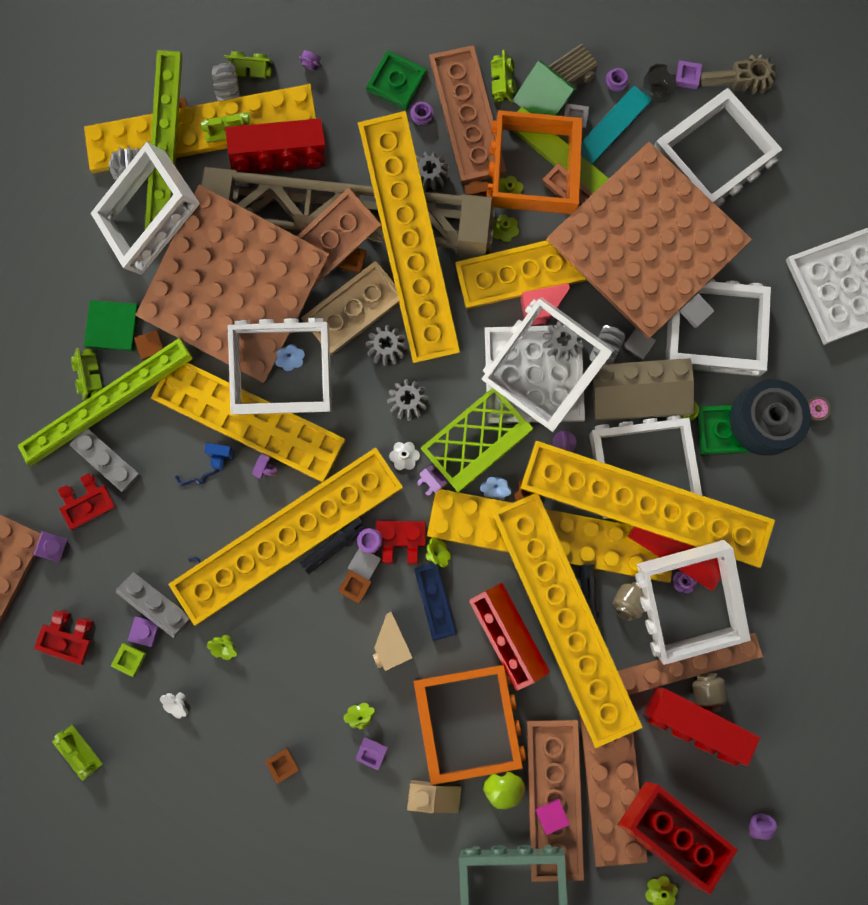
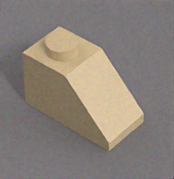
(390, 645)
(433, 798)

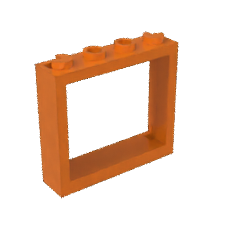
(539, 124)
(513, 726)

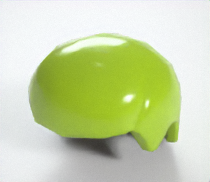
(504, 791)

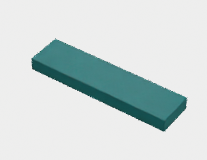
(614, 124)

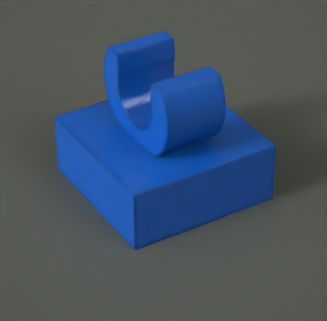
(218, 454)

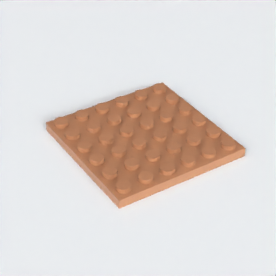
(648, 240)
(229, 270)

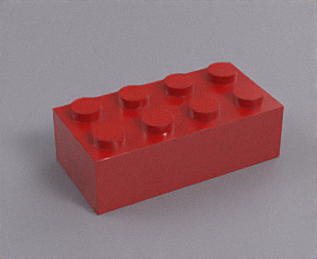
(276, 146)
(702, 726)
(677, 837)

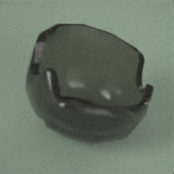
(659, 84)

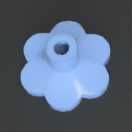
(289, 357)
(495, 488)

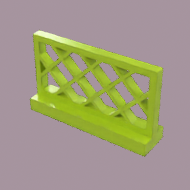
(488, 457)

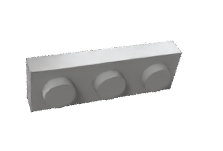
(105, 460)
(153, 605)

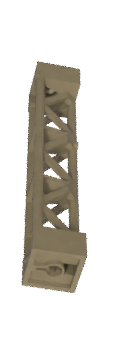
(475, 215)

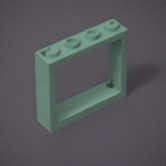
(501, 856)

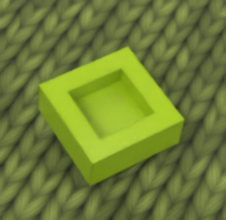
(128, 660)

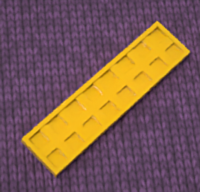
(277, 435)

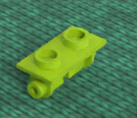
(258, 64)
(503, 67)
(215, 127)
(84, 364)
(77, 752)

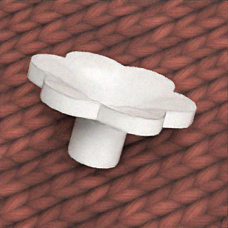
(404, 462)
(174, 704)

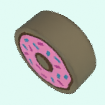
(819, 409)

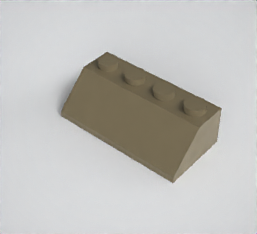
(643, 390)

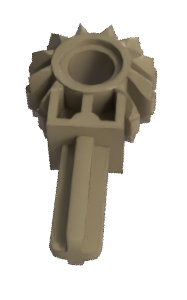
(742, 75)

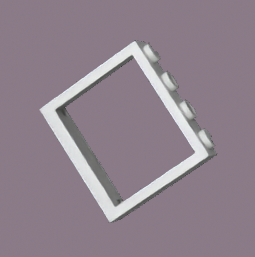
(749, 124)
(164, 224)
(269, 326)
(507, 347)
(725, 364)
(651, 425)
(705, 643)

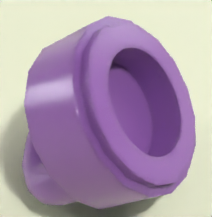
(564, 440)
(263, 467)
(370, 540)
(762, 826)

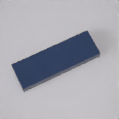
(435, 601)

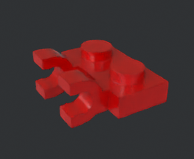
(89, 506)
(401, 534)
(63, 644)

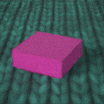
(552, 816)

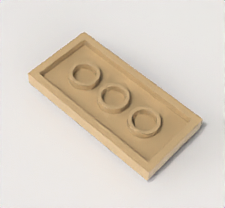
(355, 306)

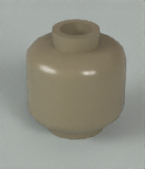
(628, 602)
(710, 692)

